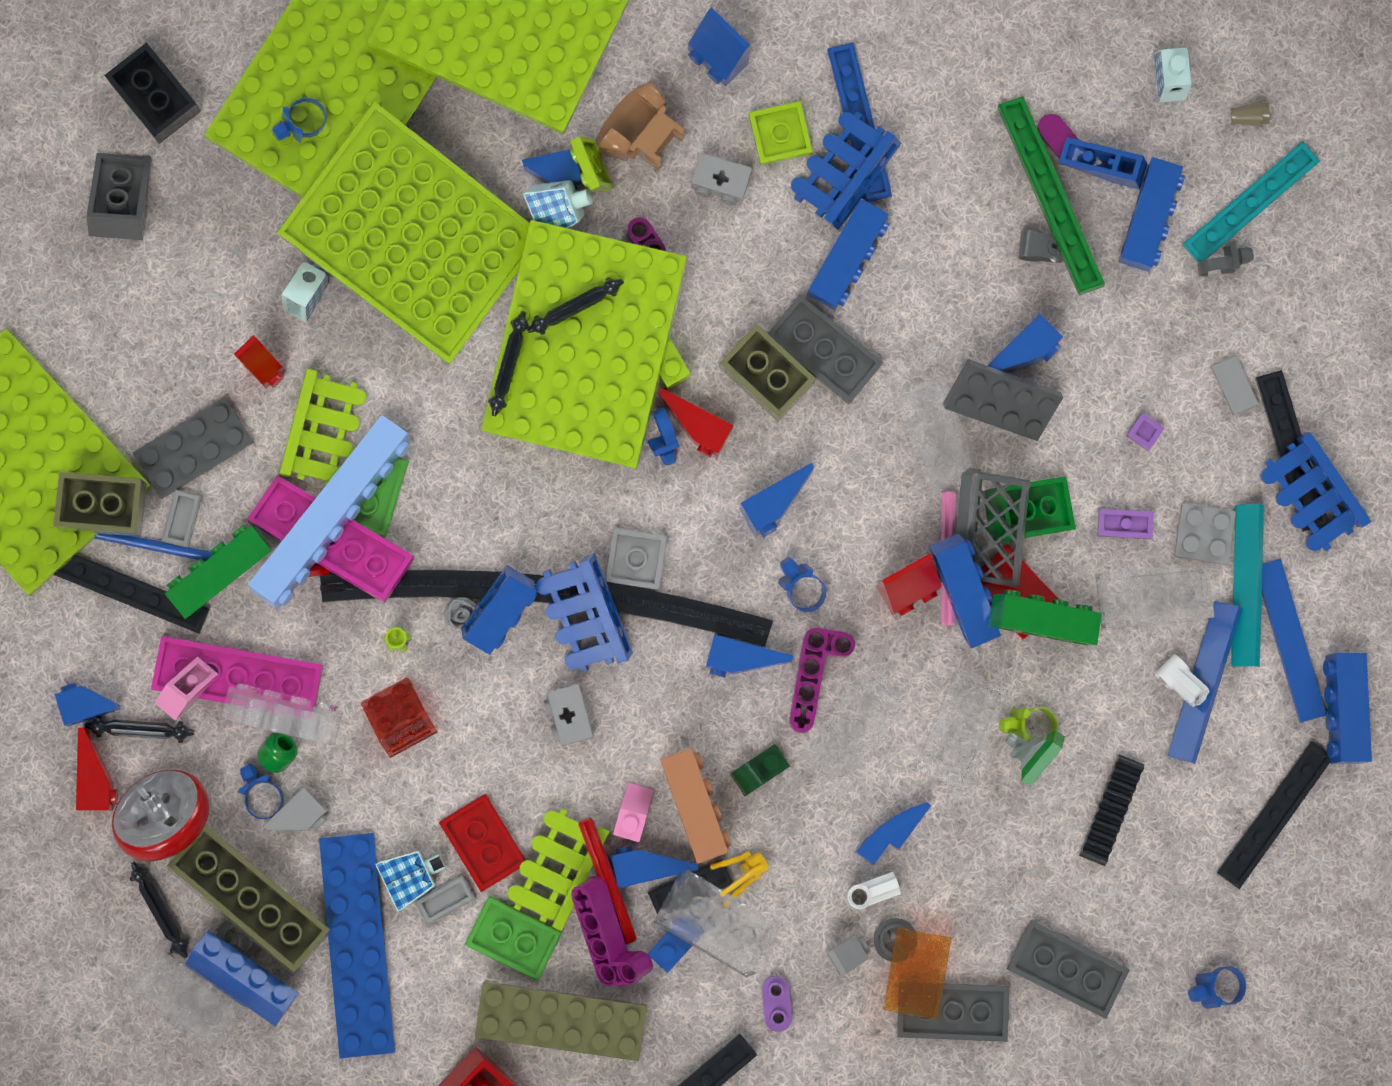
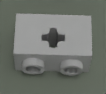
(735, 175)
(572, 699)

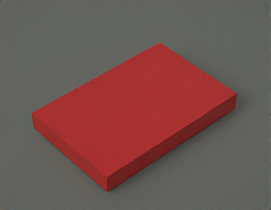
(1029, 582)
(483, 842)

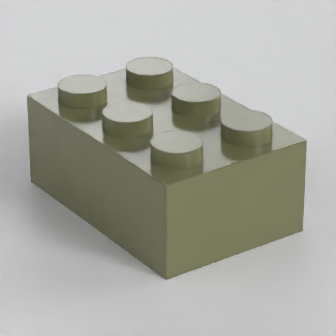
(767, 372)
(100, 504)

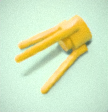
(752, 868)

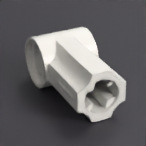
(1180, 679)
(874, 890)

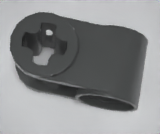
(1037, 247)

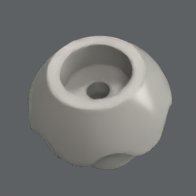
(458, 611)

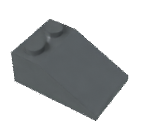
(118, 196)

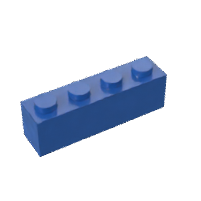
(1151, 213)
(847, 255)
(964, 589)
(1347, 708)
(241, 978)

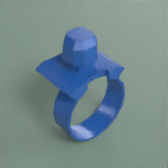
(282, 130)
(667, 443)
(792, 574)
(250, 774)
(1205, 991)

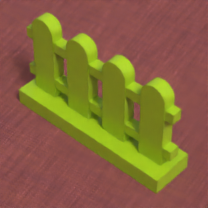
(319, 415)
(558, 883)

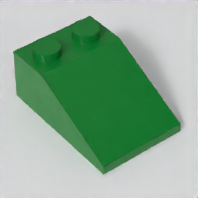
(1047, 509)

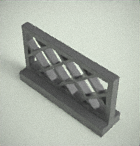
(969, 519)

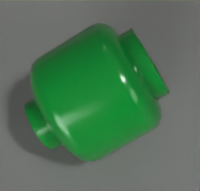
(277, 752)

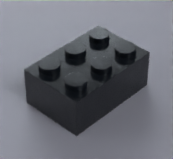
(152, 93)

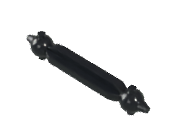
(575, 306)
(508, 363)
(139, 729)
(159, 910)

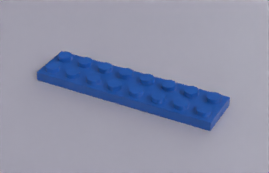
(356, 945)

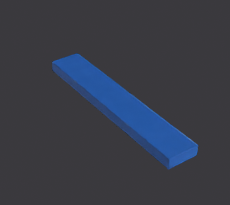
(854, 99)
(1291, 642)
(1209, 671)

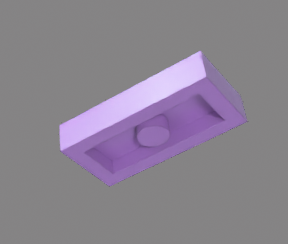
(1125, 524)

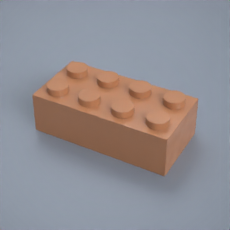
(694, 805)

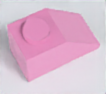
(185, 688)
(633, 812)

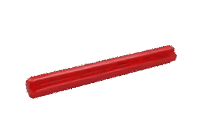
(605, 872)

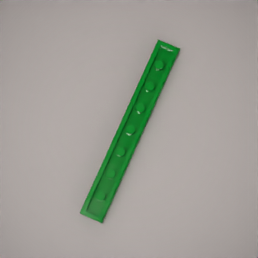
(1051, 196)

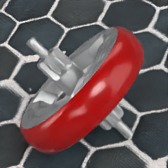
(170, 824)

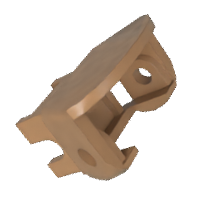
(639, 127)

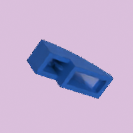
(892, 832)

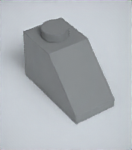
(299, 814)
(848, 954)

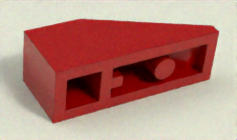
(260, 363)
(702, 427)
(94, 785)

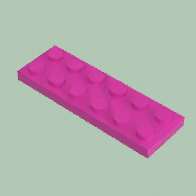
(356, 556)
(237, 666)

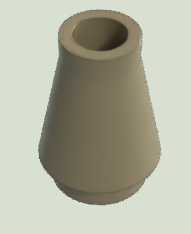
(1251, 114)

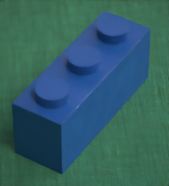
(499, 610)

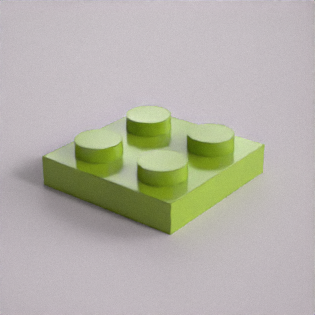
(780, 133)
(594, 170)

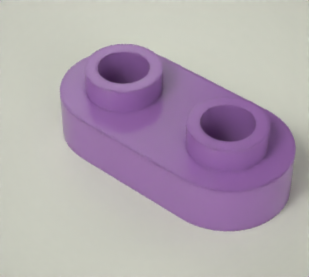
(776, 1004)

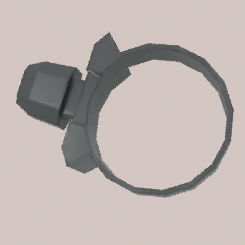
(1233, 259)

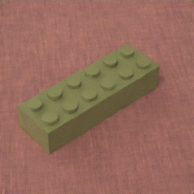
(249, 900)
(560, 1021)

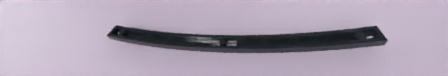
(626, 599)

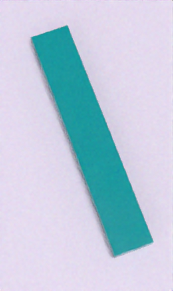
(1251, 202)
(1248, 584)

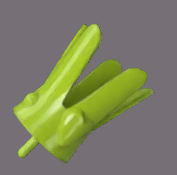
(396, 639)

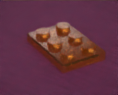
(917, 973)

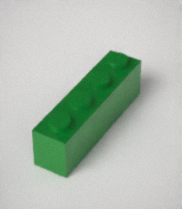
(218, 571)
(1045, 619)

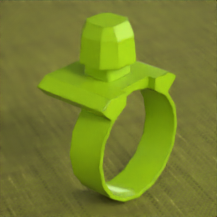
(1016, 722)

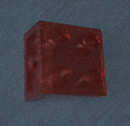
(398, 717)

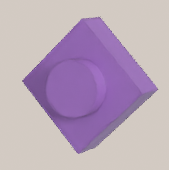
(1145, 432)

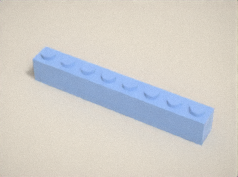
(329, 513)

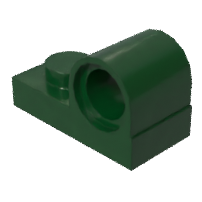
(759, 770)

